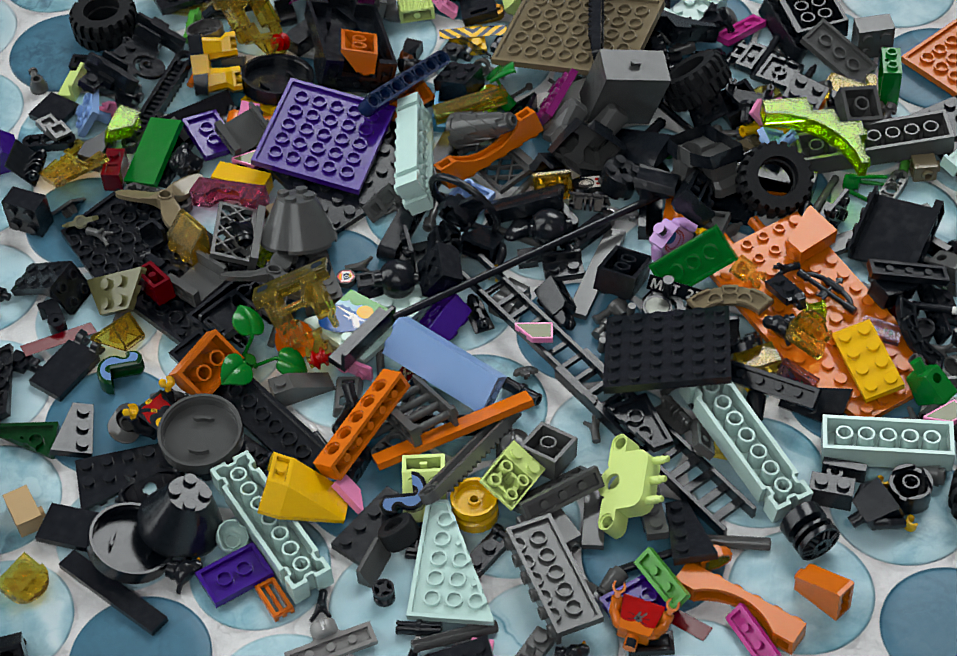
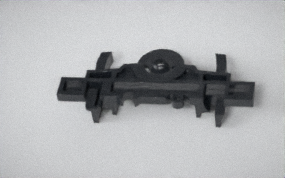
(118, 66)

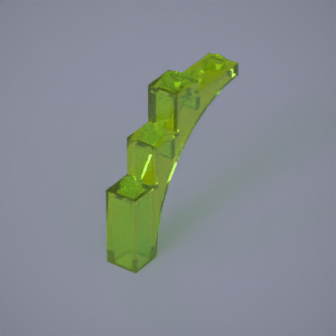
(799, 115)

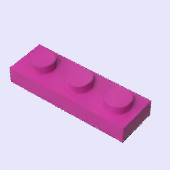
(742, 29)
(751, 632)

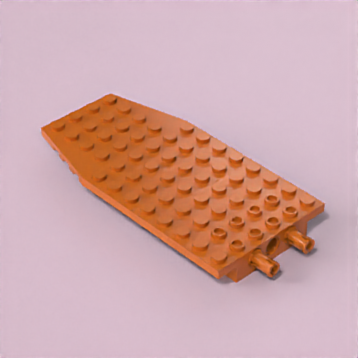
(768, 248)

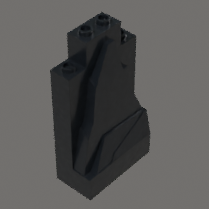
(331, 68)

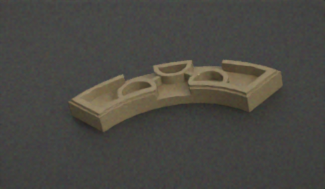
(731, 296)

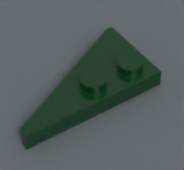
(31, 435)

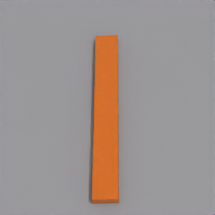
(448, 432)

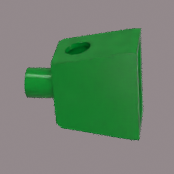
(929, 384)

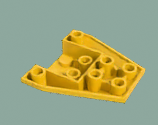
(299, 493)

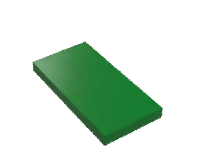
(153, 151)
(696, 258)

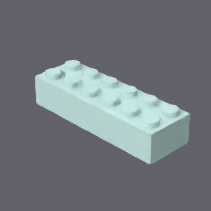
(888, 441)

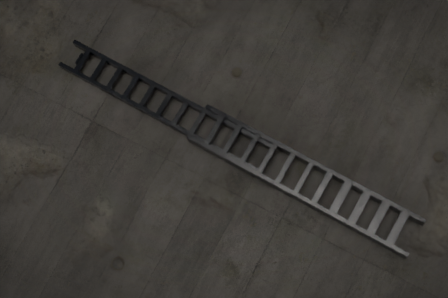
(591, 402)

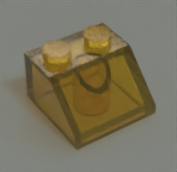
(550, 178)
(187, 236)

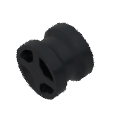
(381, 587)

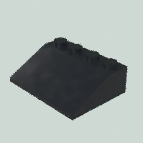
(807, 13)

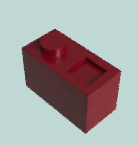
(114, 171)
(156, 284)

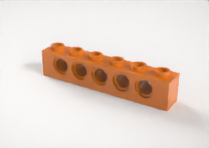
(361, 424)

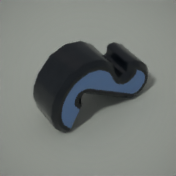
(407, 501)

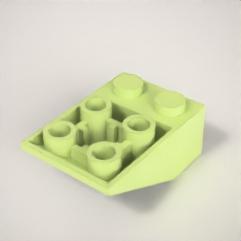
(425, 464)
(512, 475)

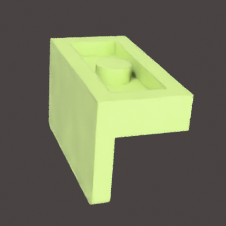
(70, 86)

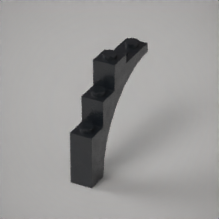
(682, 29)

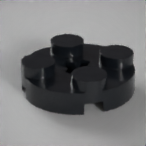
(746, 342)

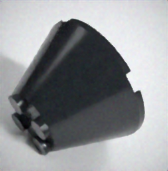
(180, 519)

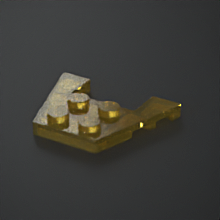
(69, 167)

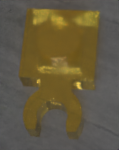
(746, 269)

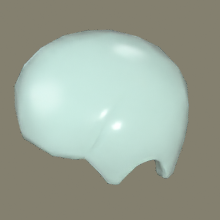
(231, 536)

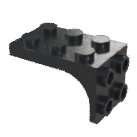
(56, 280)

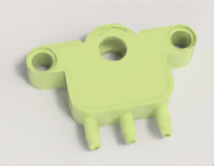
(634, 487)

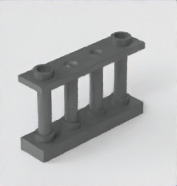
(405, 424)

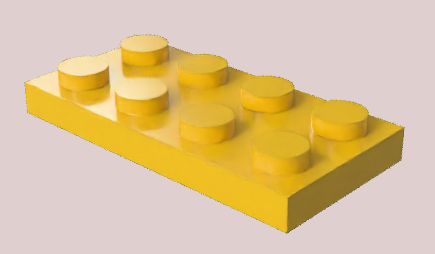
(868, 361)

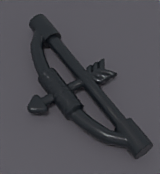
(824, 293)

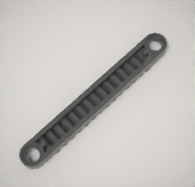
(466, 459)

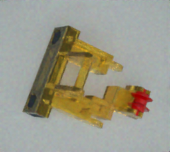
(247, 32)
(313, 292)

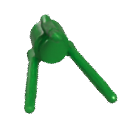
(854, 181)

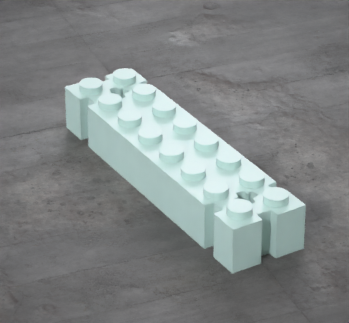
(413, 154)
(748, 447)
(280, 541)

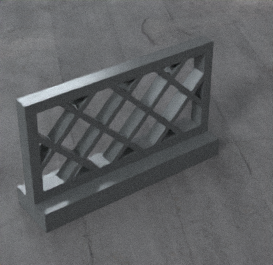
(519, 160)
(250, 252)
(559, 493)

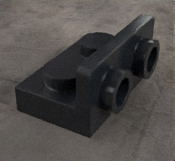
(563, 264)

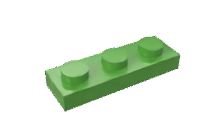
(662, 578)

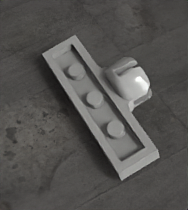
(335, 641)

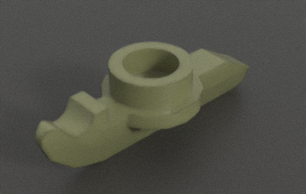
(80, 221)

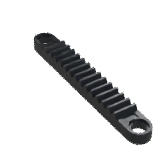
(596, 26)
(160, 96)

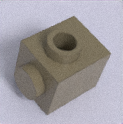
(924, 167)

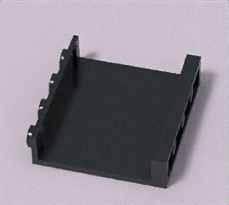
(894, 229)

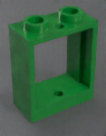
(889, 75)

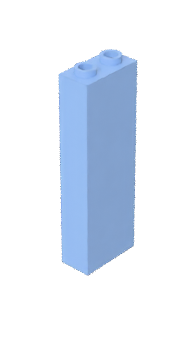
(443, 364)

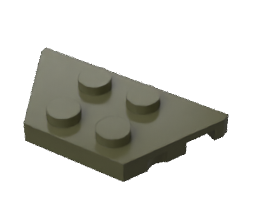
(116, 291)

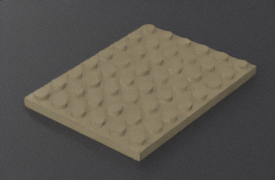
(555, 33)

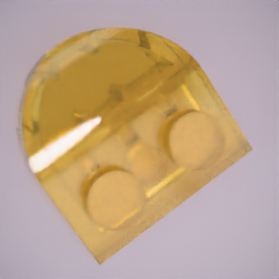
(809, 333)
(24, 580)

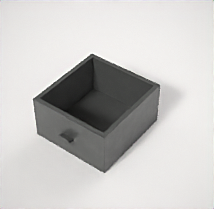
(630, 80)

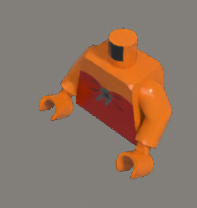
(638, 619)

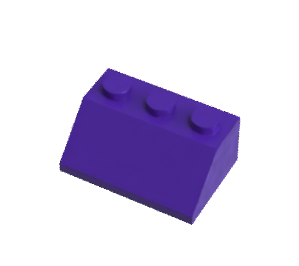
(446, 316)

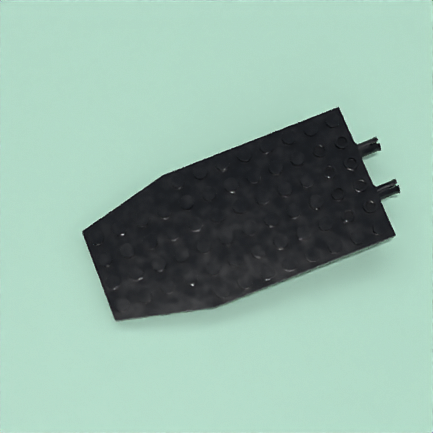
(123, 217)

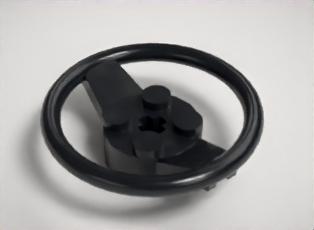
(461, 210)

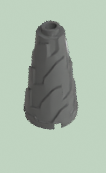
(474, 128)

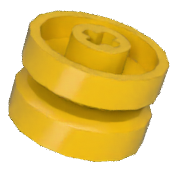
(474, 506)

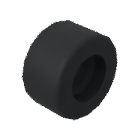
(399, 532)

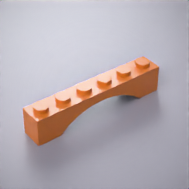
(466, 166)
(782, 628)

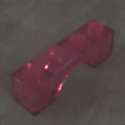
(210, 191)

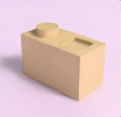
(24, 510)

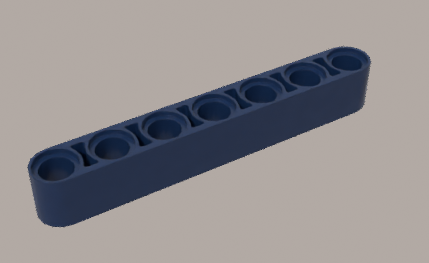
(403, 83)

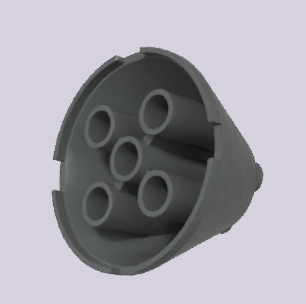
(297, 224)

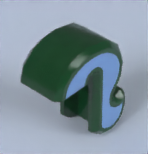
(118, 367)

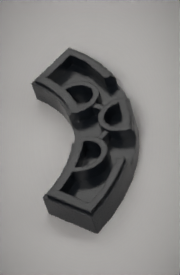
(909, 325)

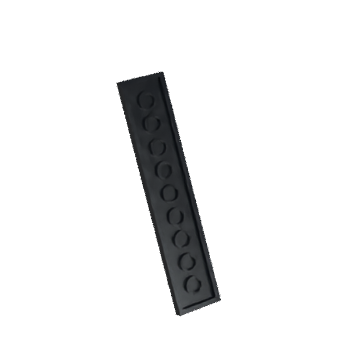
(263, 414)

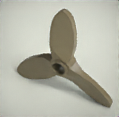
(165, 199)

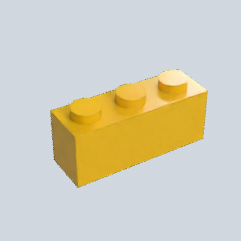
(238, 173)

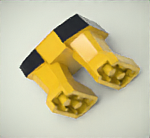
(210, 79)

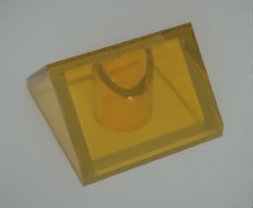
(120, 333)

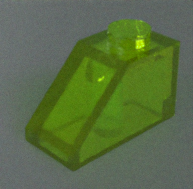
(122, 124)

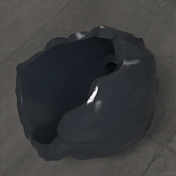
(185, 162)

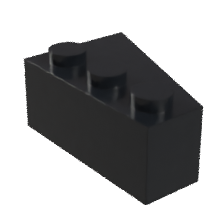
(694, 198)

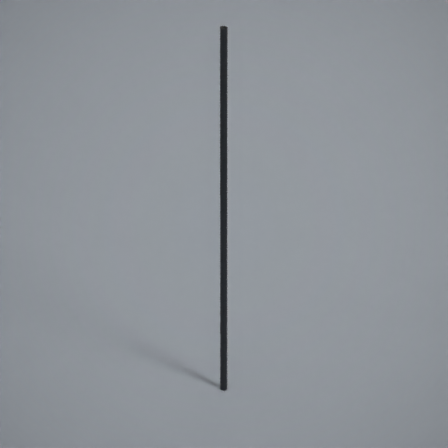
(527, 256)

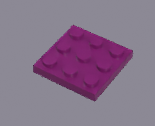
(556, 94)

